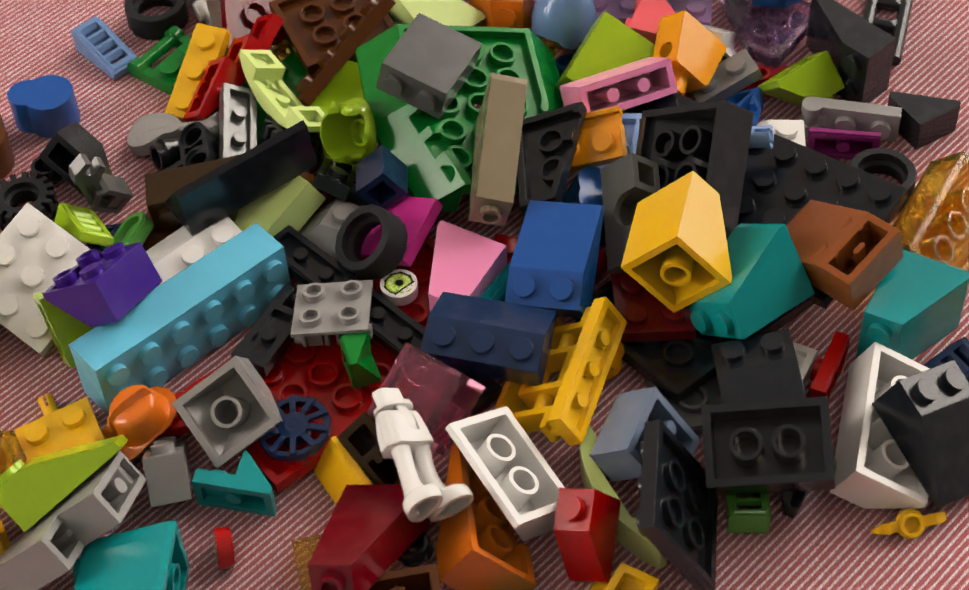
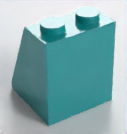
(763, 286)
(914, 306)
(134, 560)

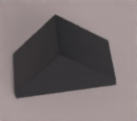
(924, 117)

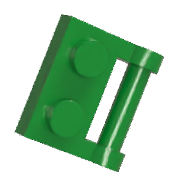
(165, 74)

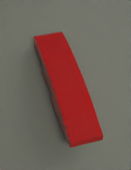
(229, 68)

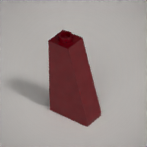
(362, 538)

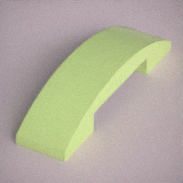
(264, 78)
(627, 529)

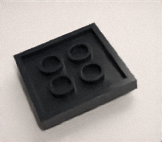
(676, 506)

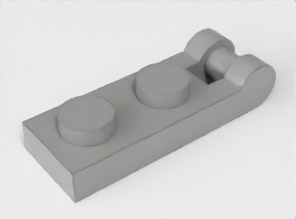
(851, 116)

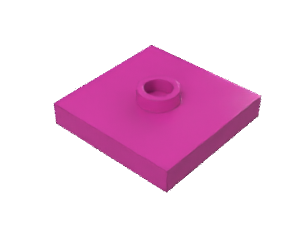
(418, 216)

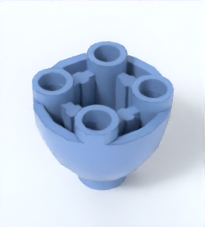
(563, 20)

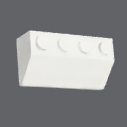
(868, 461)

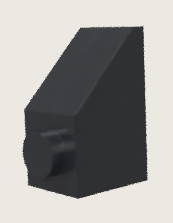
(67, 145)

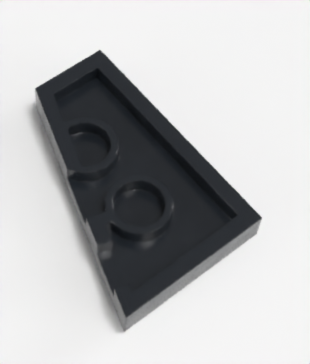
(548, 153)

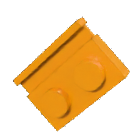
(600, 139)

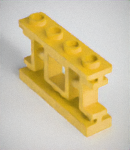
(584, 357)

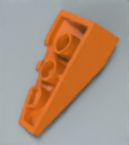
(478, 543)

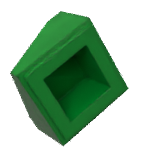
(359, 359)

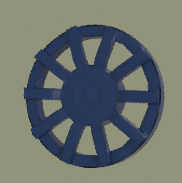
(296, 429)

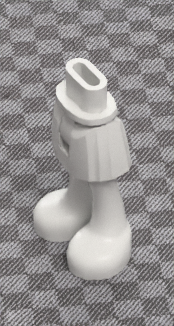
(408, 442)

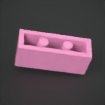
(623, 86)

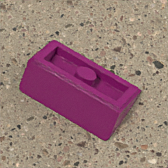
(841, 143)

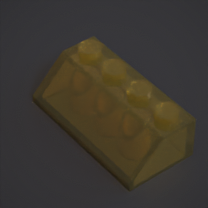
(938, 213)

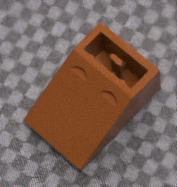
(844, 249)

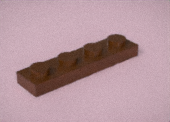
(333, 61)

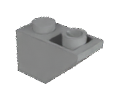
(168, 471)

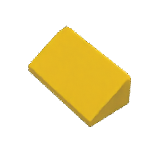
(338, 469)

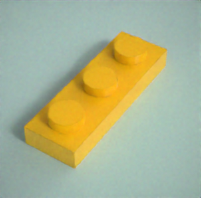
(205, 45)

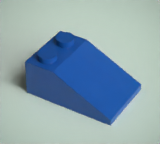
(556, 257)

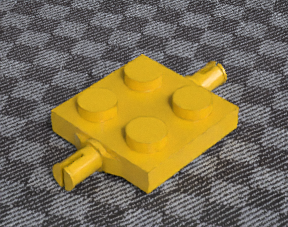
(59, 428)

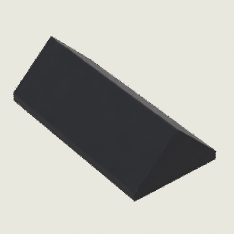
(243, 179)

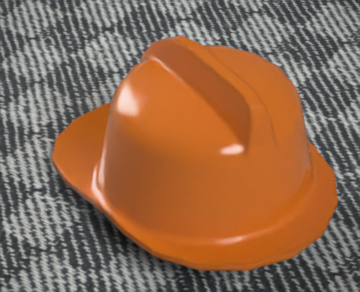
(140, 416)

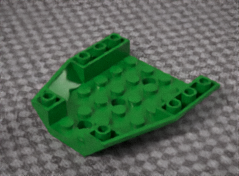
(442, 149)

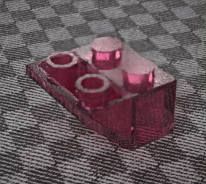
(435, 390)

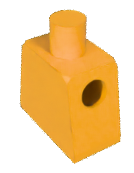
(691, 48)

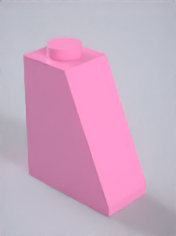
(463, 262)

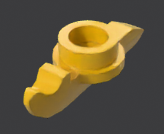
(909, 523)

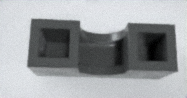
(623, 186)

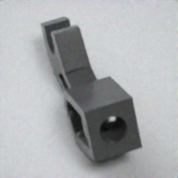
(101, 190)

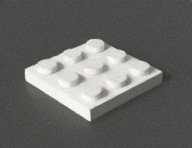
(30, 257)

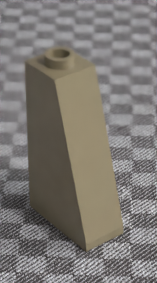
(497, 150)

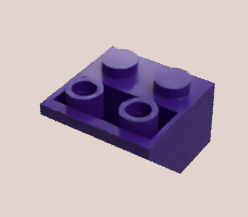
(104, 284)

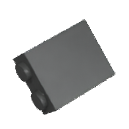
(428, 65)

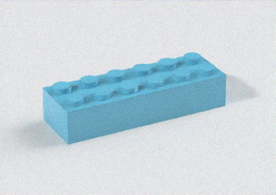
(183, 317)

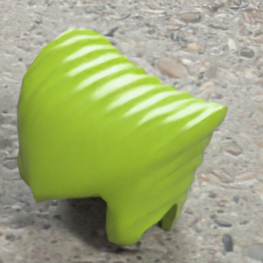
(349, 132)

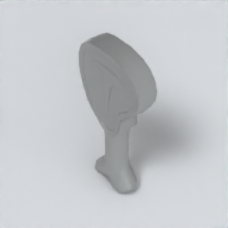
(161, 126)

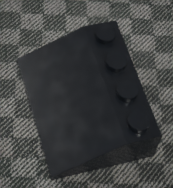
(704, 139)

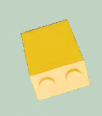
(679, 243)

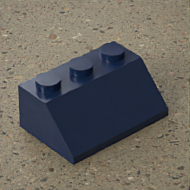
(490, 337)

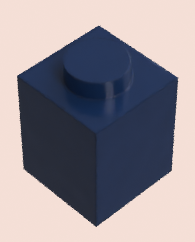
(381, 178)

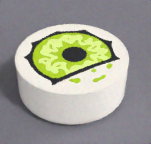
(399, 287)

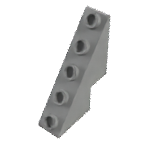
(81, 517)

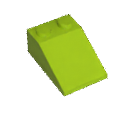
(38, 486)

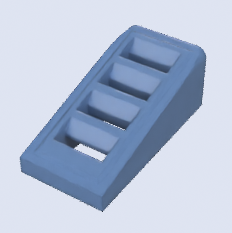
(95, 32)

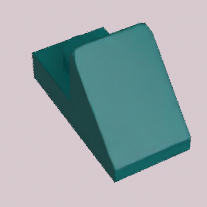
(242, 492)

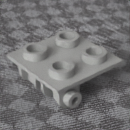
(330, 311)

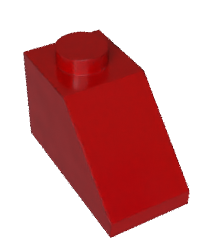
(586, 533)

